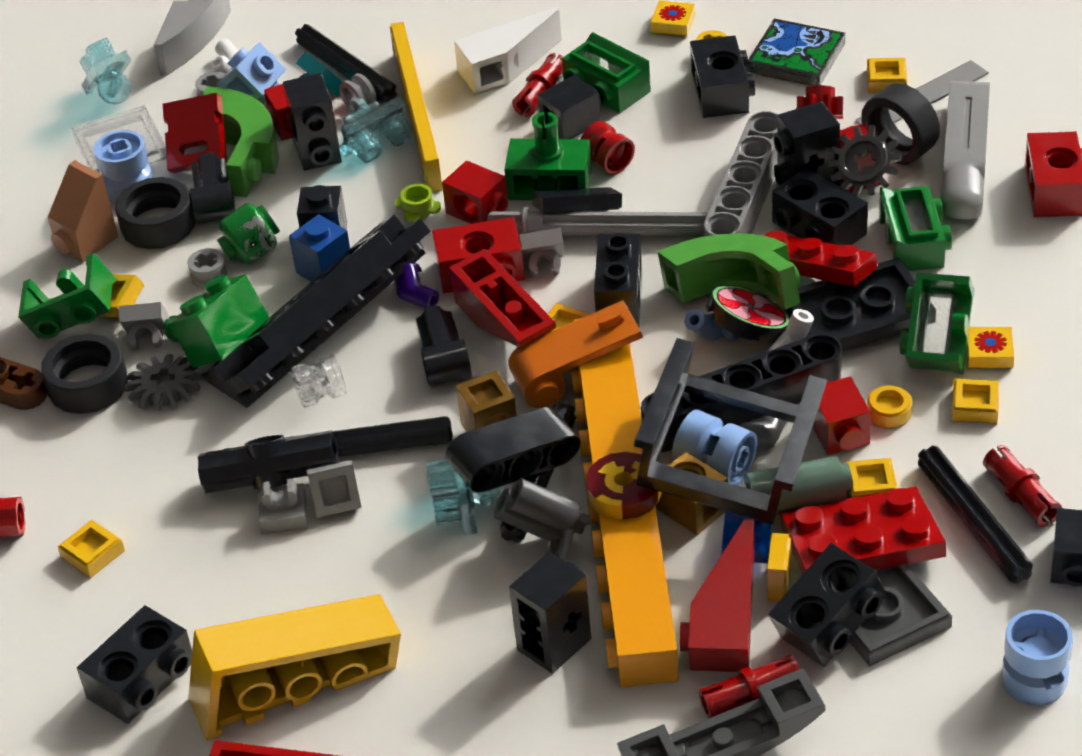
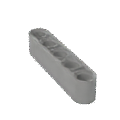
(746, 179)

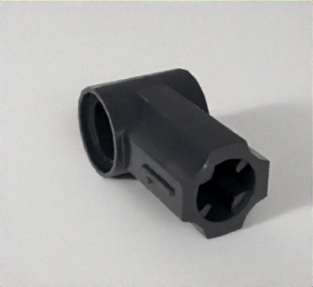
(212, 191)
(442, 352)

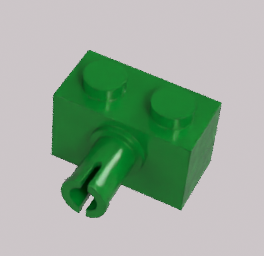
(546, 161)
(217, 320)

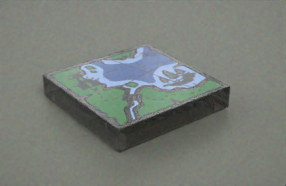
(796, 52)

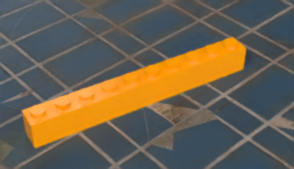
(631, 548)

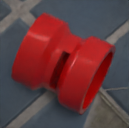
(608, 148)

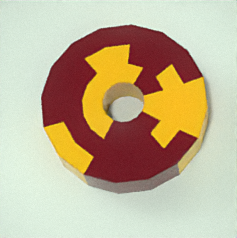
(608, 495)

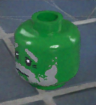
(248, 233)

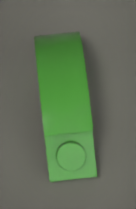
(252, 132)
(730, 259)

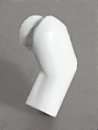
(226, 51)
(796, 329)

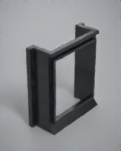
(707, 490)

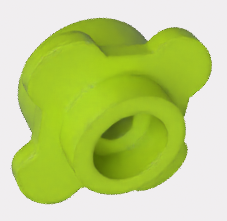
(417, 202)

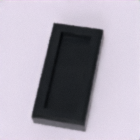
(577, 200)

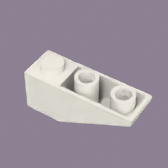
(507, 50)

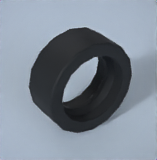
(915, 111)
(158, 231)
(80, 352)

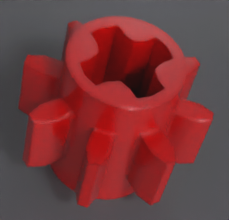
(825, 94)

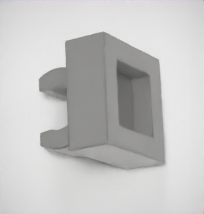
(542, 246)
(142, 319)
(334, 488)
(282, 507)

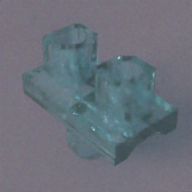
(106, 70)
(369, 124)
(457, 505)

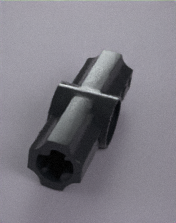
(266, 460)

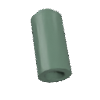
(816, 484)

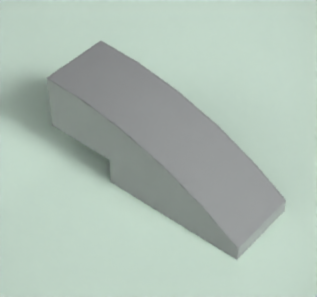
(188, 30)

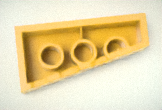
(286, 658)

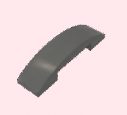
(749, 730)

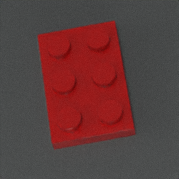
(873, 528)

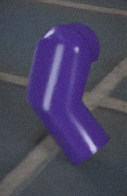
(410, 289)

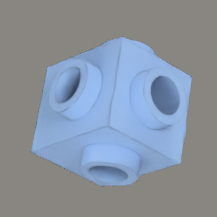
(252, 71)

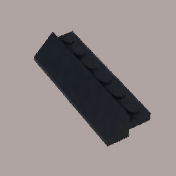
(318, 310)

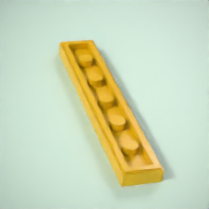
(416, 107)

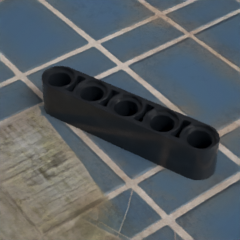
(776, 374)

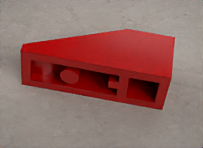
(497, 300)
(722, 610)

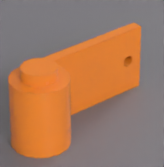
(540, 363)

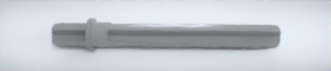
(594, 223)

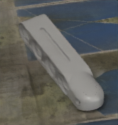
(965, 149)

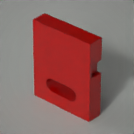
(193, 124)

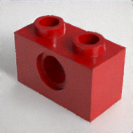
(1054, 173)
(459, 242)

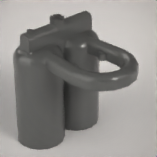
(542, 514)

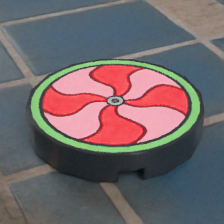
(747, 313)

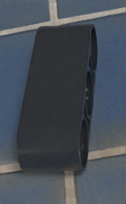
(512, 449)

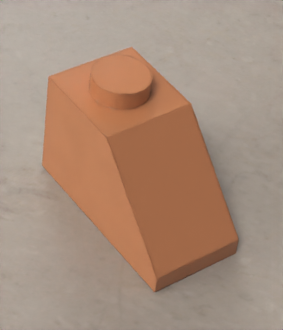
(81, 213)

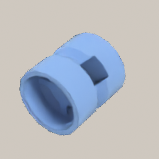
(121, 160)
(723, 448)
(1036, 657)

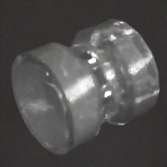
(318, 380)

